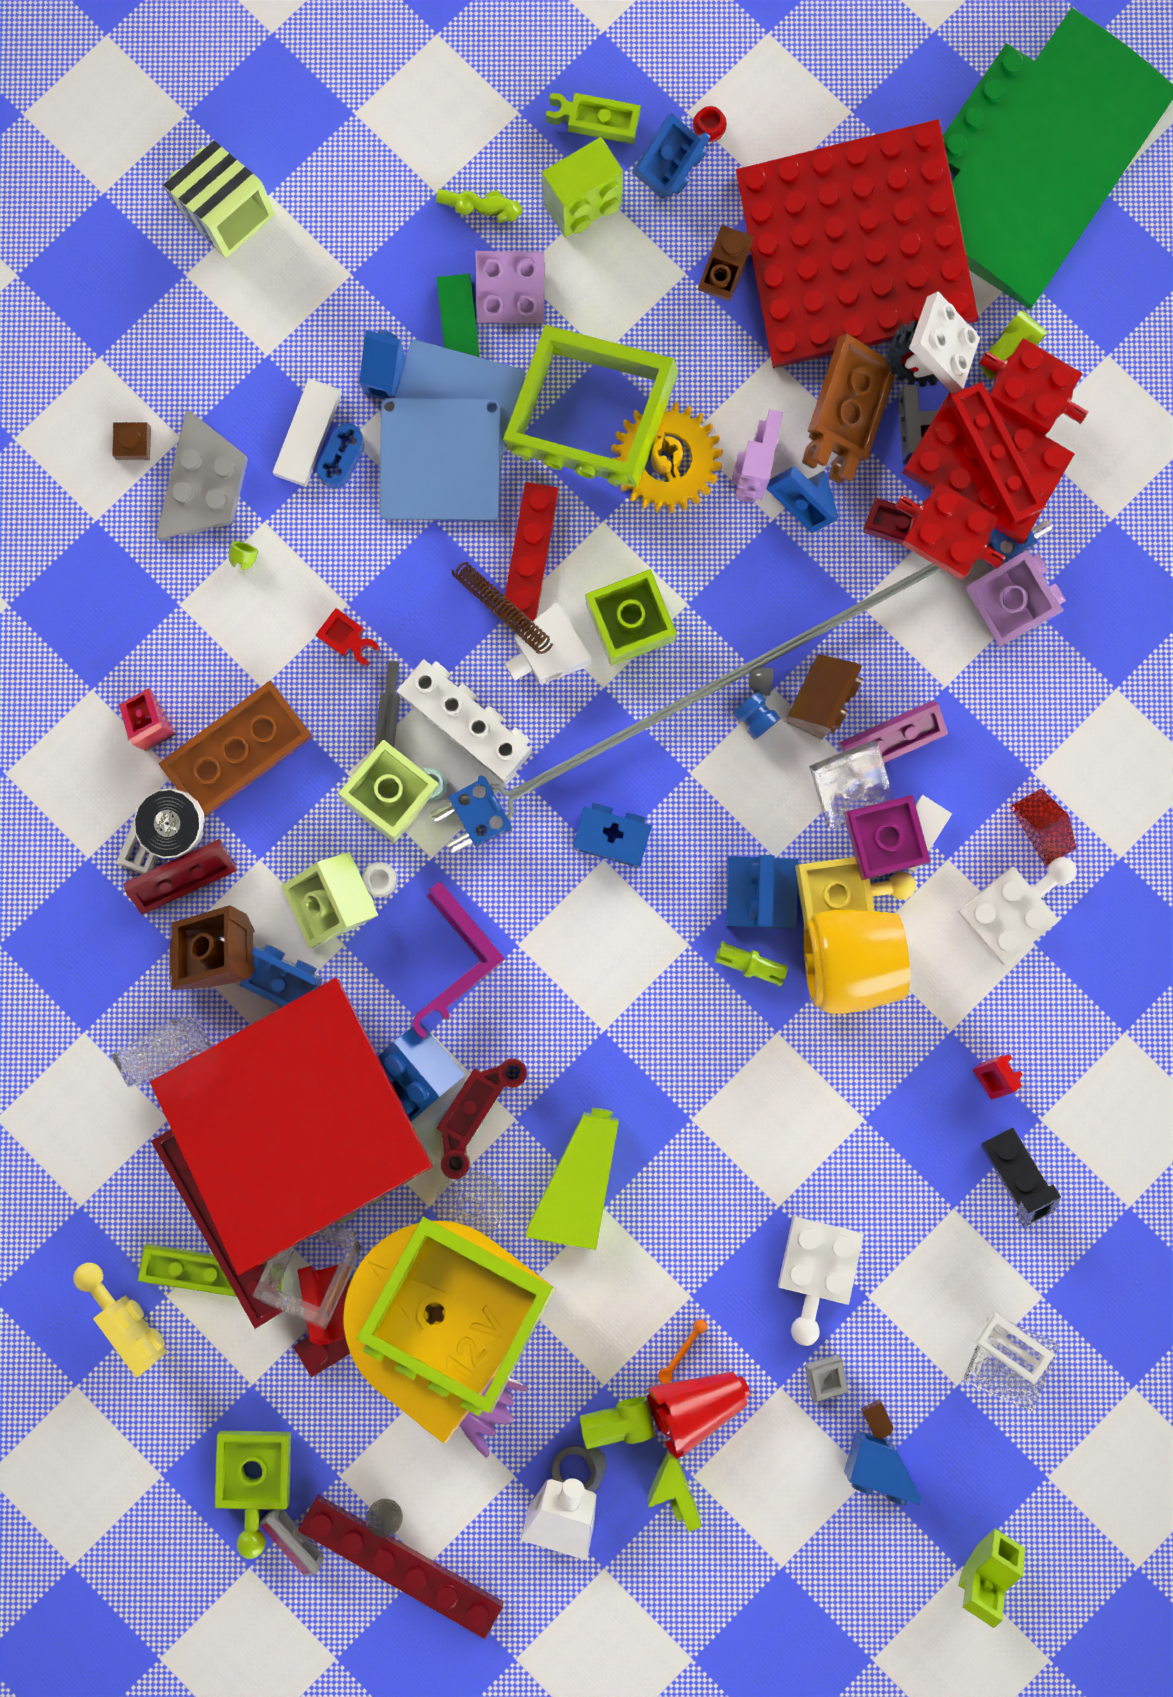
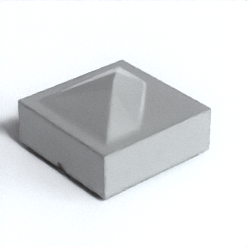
(826, 1378)

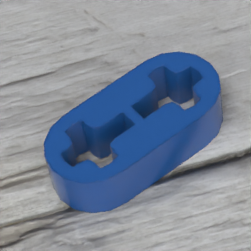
(348, 459)

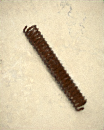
(500, 604)

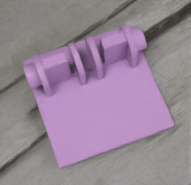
(510, 286)

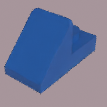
(805, 498)

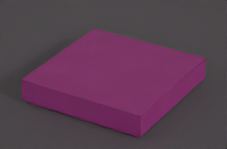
(887, 837)

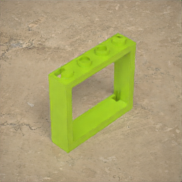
(603, 354)
(411, 1366)

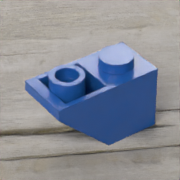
(381, 364)
(878, 1467)

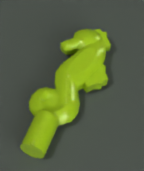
(491, 205)

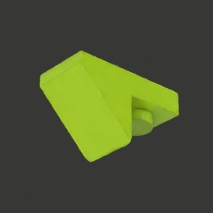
(670, 1484)

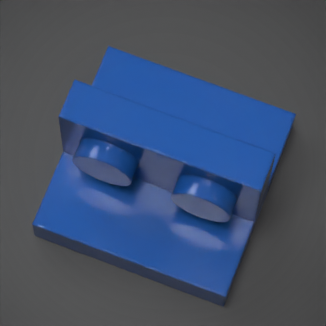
(761, 892)

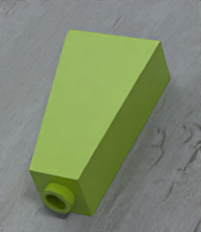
(577, 1190)

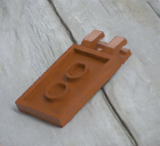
(848, 408)

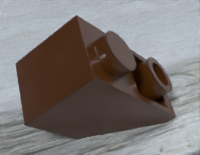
(726, 263)

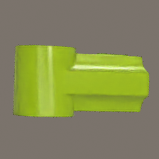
(1020, 327)
(626, 1422)

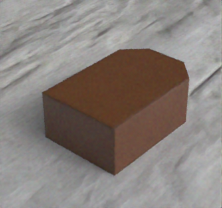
(877, 1419)

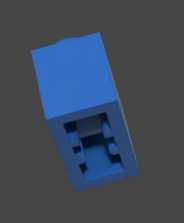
(592, 841)

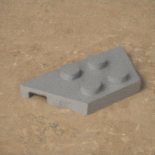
(202, 482)

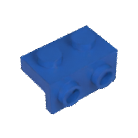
(671, 157)
(278, 978)

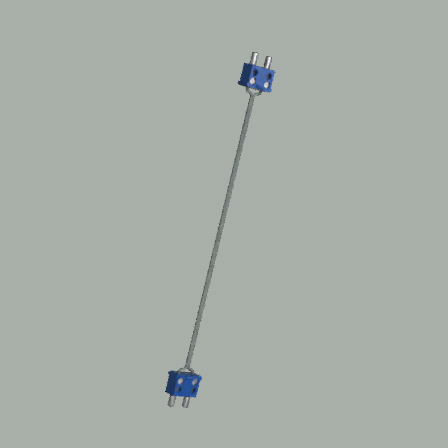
(484, 806)

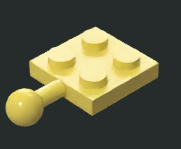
(839, 887)
(121, 1322)

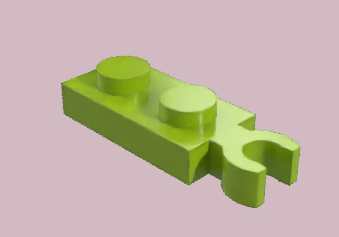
(596, 116)

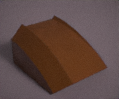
(211, 949)

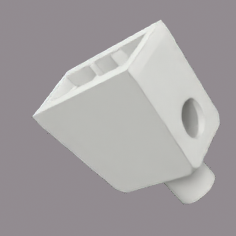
(563, 658)
(561, 1518)

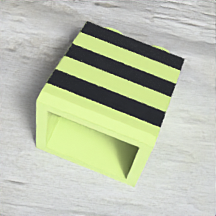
(220, 198)

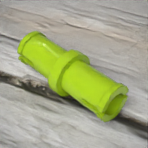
(751, 963)

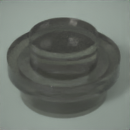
(384, 1517)

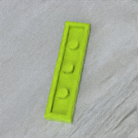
(185, 1270)

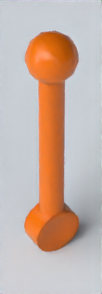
(665, 1374)

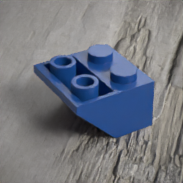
(419, 1070)

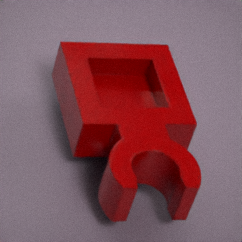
(344, 635)

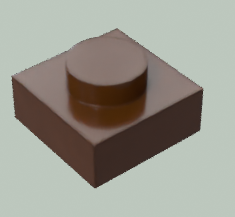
(131, 440)

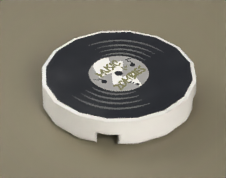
(169, 823)

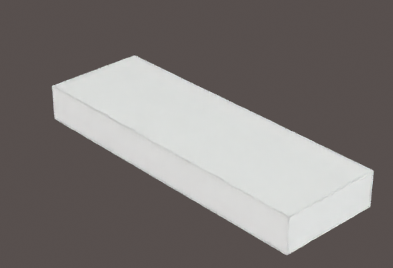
(307, 432)

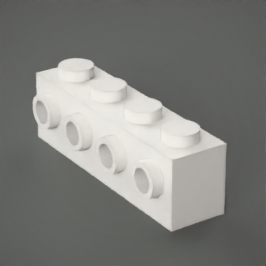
(464, 721)

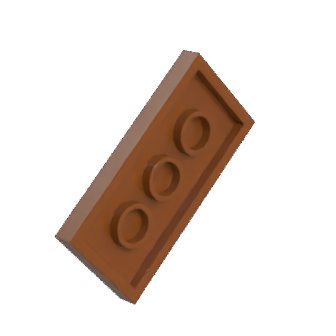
(236, 748)

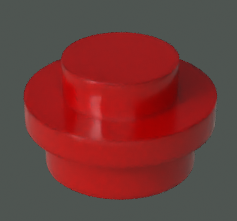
(711, 121)

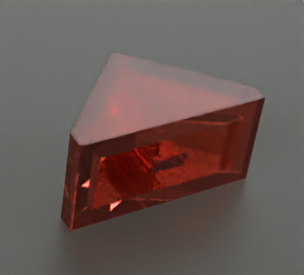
(1045, 825)

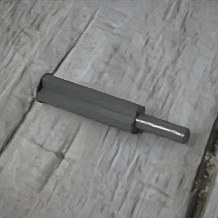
(388, 708)

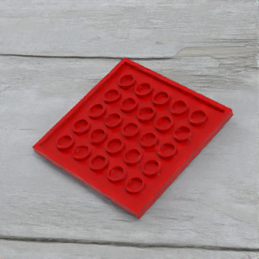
(854, 240)

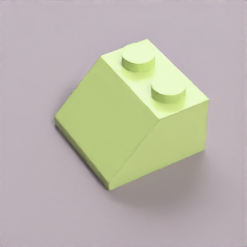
(388, 791)
(329, 899)

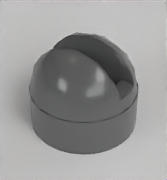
(761, 680)

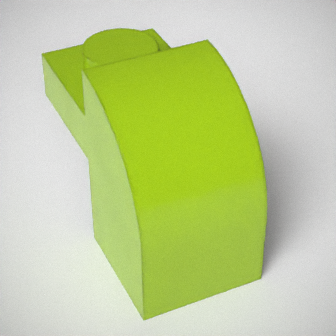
(989, 1573)

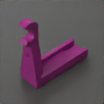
(476, 940)

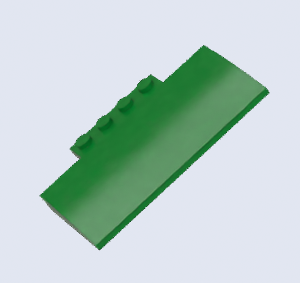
(1046, 149)

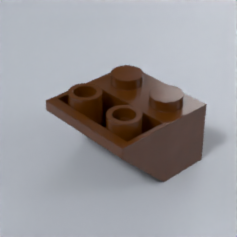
(822, 696)

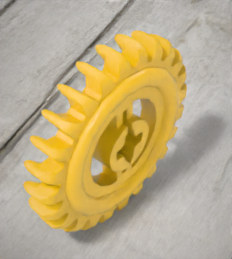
(677, 489)

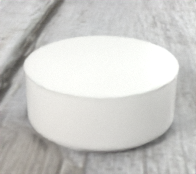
(380, 879)

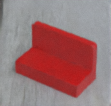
(313, 1288)

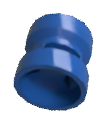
(756, 715)

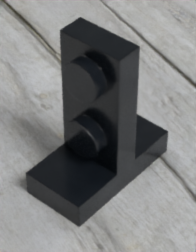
(1021, 1177)

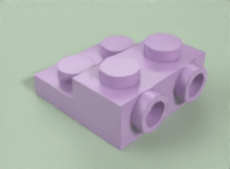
(755, 464)
(1016, 597)

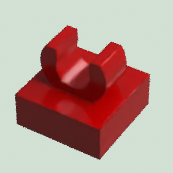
(998, 1077)

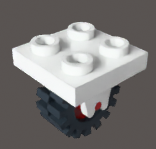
(935, 348)

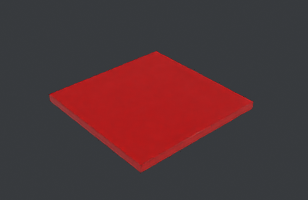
(290, 1126)

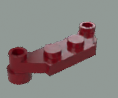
(470, 1110)

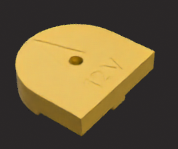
(466, 1346)

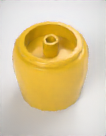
(855, 960)

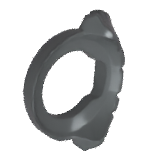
(594, 1460)

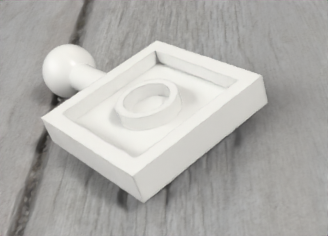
(1011, 912)
(821, 1264)

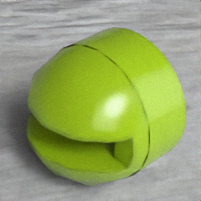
(242, 554)

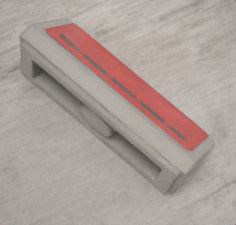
(292, 1542)

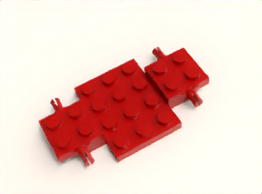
(962, 510)

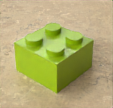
(583, 187)
(630, 617)

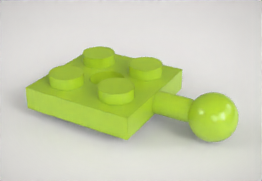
(239, 1491)

